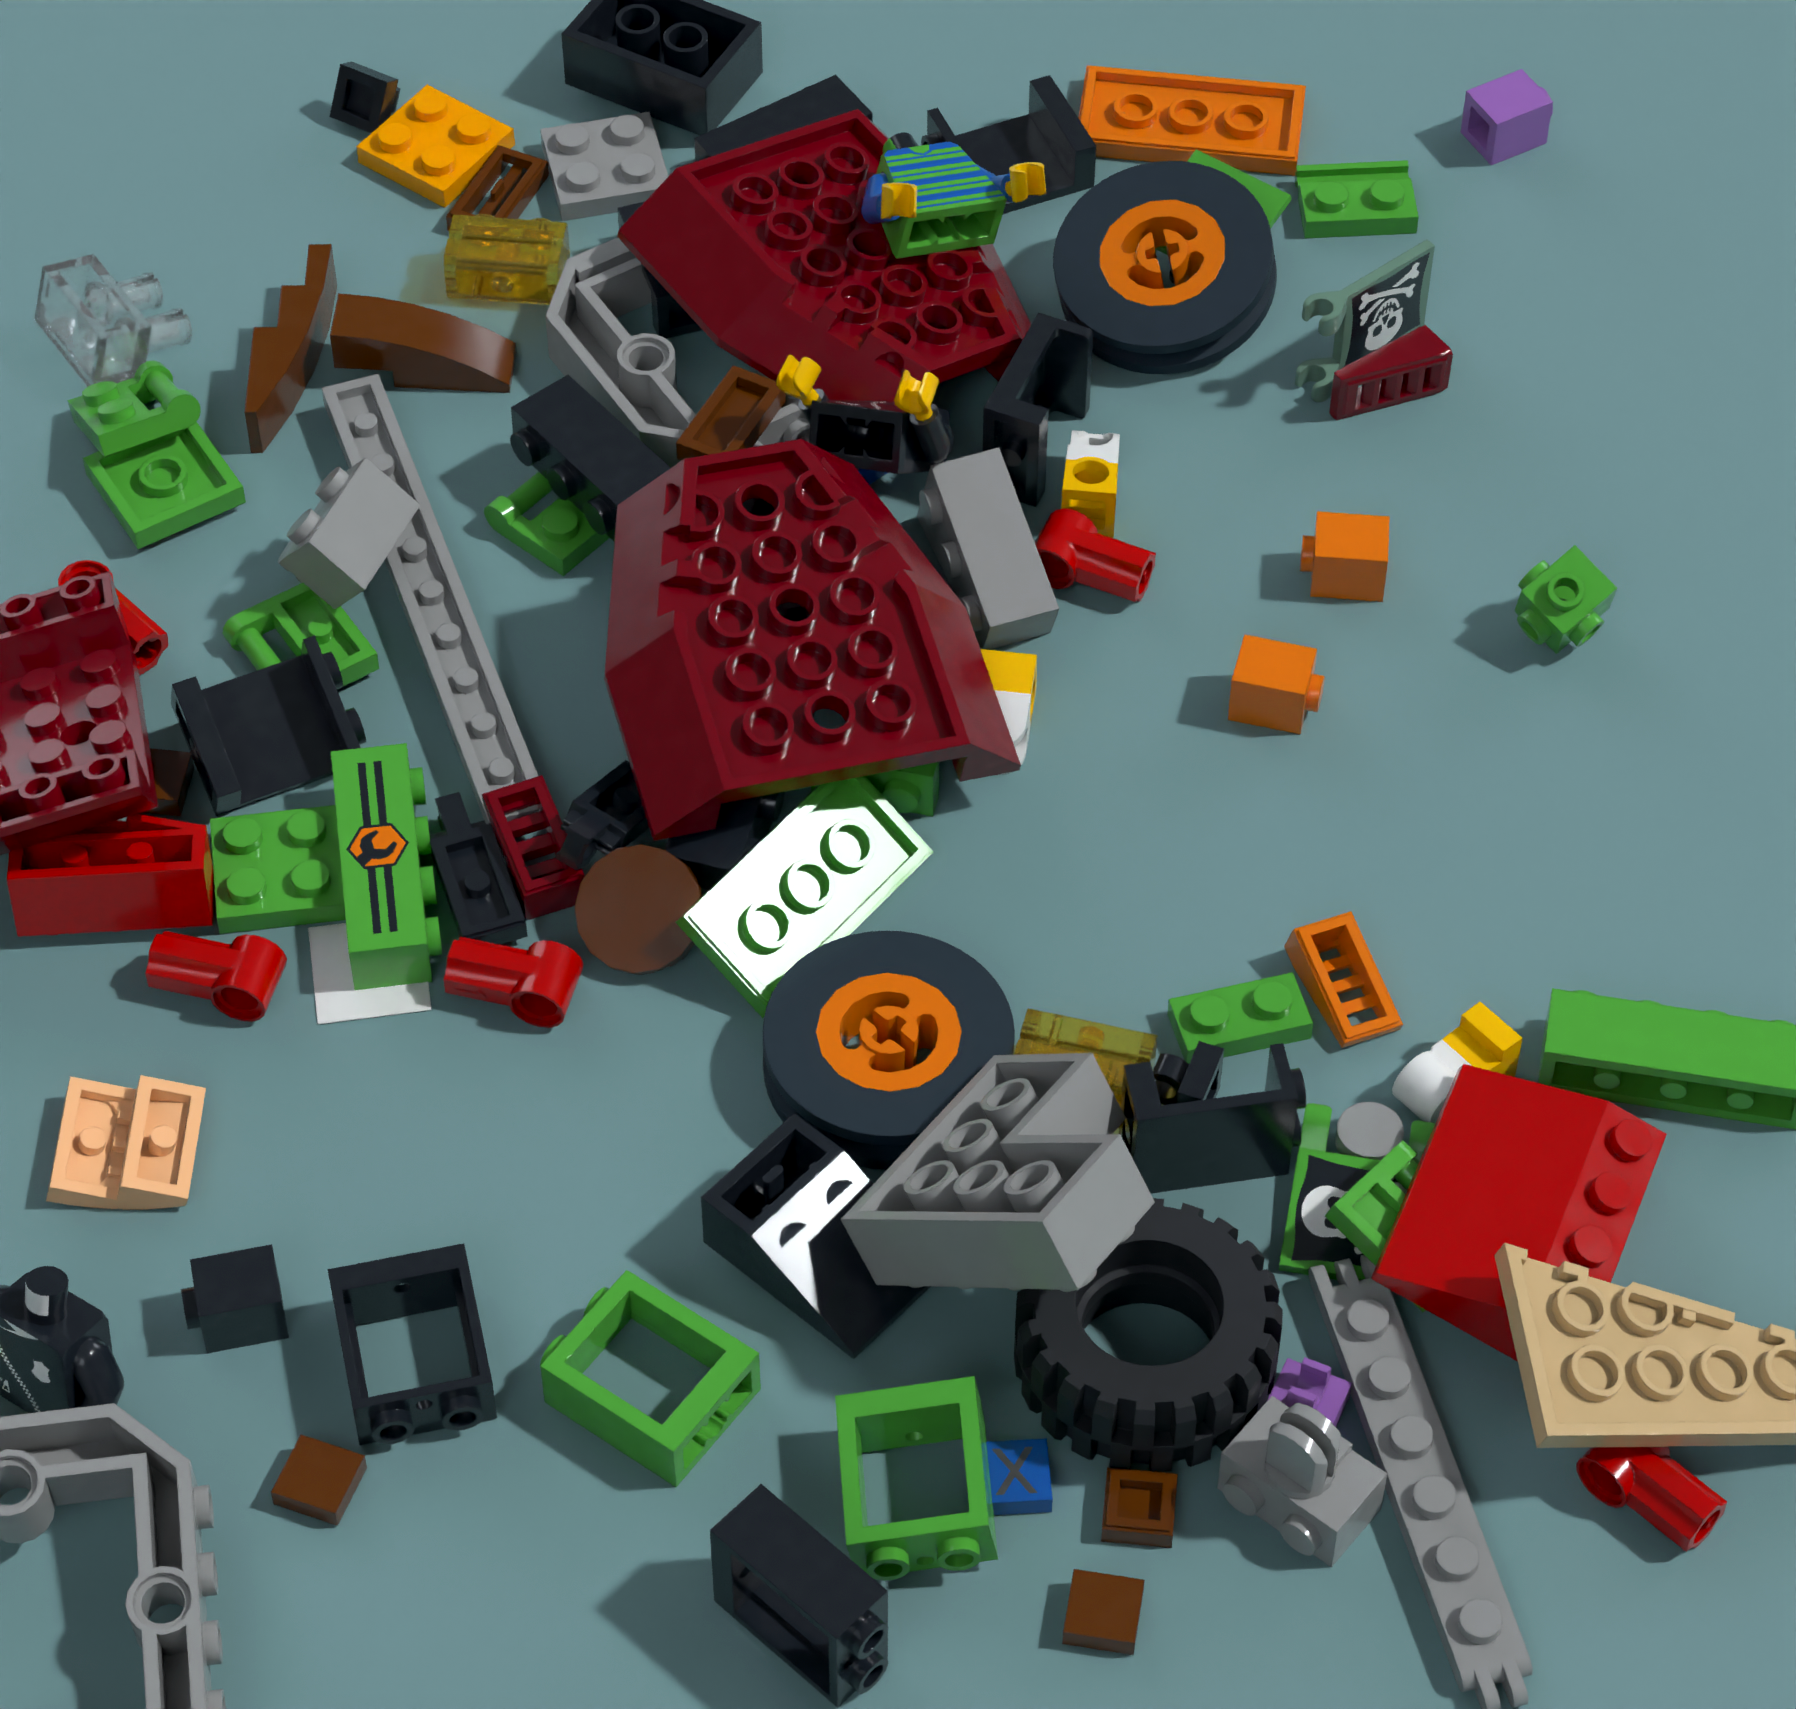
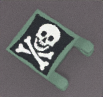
(1368, 314)

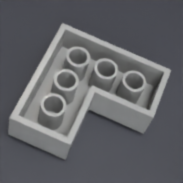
(1007, 1184)

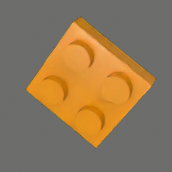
(434, 145)

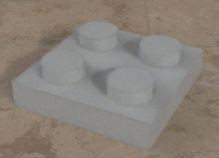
(603, 164)

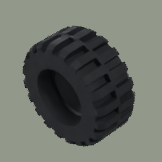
(1165, 1409)

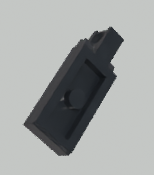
(603, 818)
(475, 876)

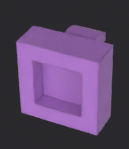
(1313, 1386)

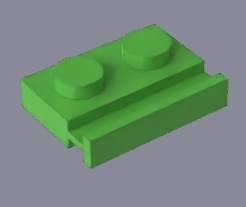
(1356, 199)

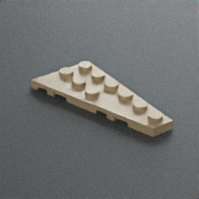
(1641, 1363)

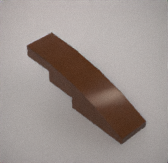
(288, 354)

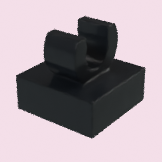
(364, 96)
(1189, 1082)

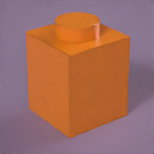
(1347, 556)
(1274, 684)

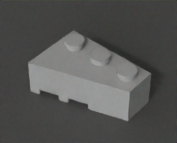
(987, 549)

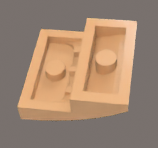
(126, 1144)

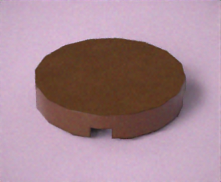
(631, 909)

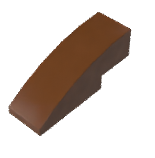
(419, 346)

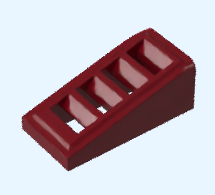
(1392, 375)
(544, 885)

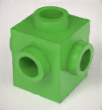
(1563, 600)

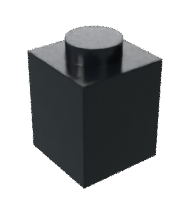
(236, 1299)

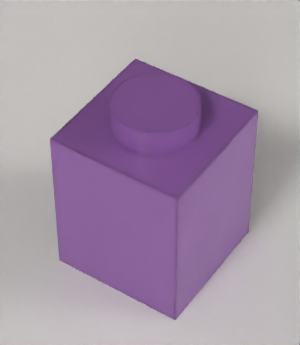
(1506, 116)

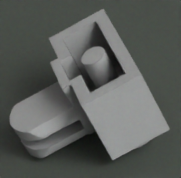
(348, 532)
(1301, 1479)

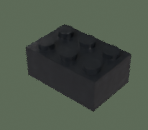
(664, 58)

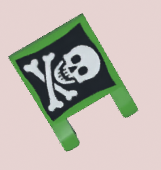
(1317, 1185)

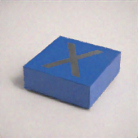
(1020, 1476)

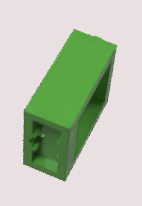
(701, 1417)
(910, 1418)

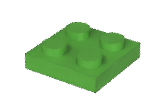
(165, 484)
(277, 869)

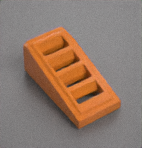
(1344, 935)

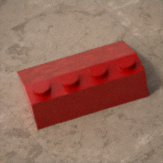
(1521, 1171)

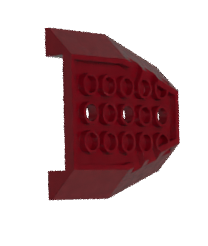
(782, 264)
(62, 684)
(725, 688)

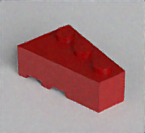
(114, 879)

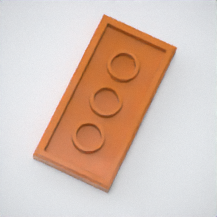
(1173, 114)

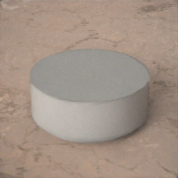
(1368, 1130)

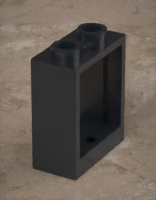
(427, 1283)
(800, 1596)

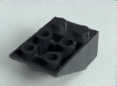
(785, 1231)

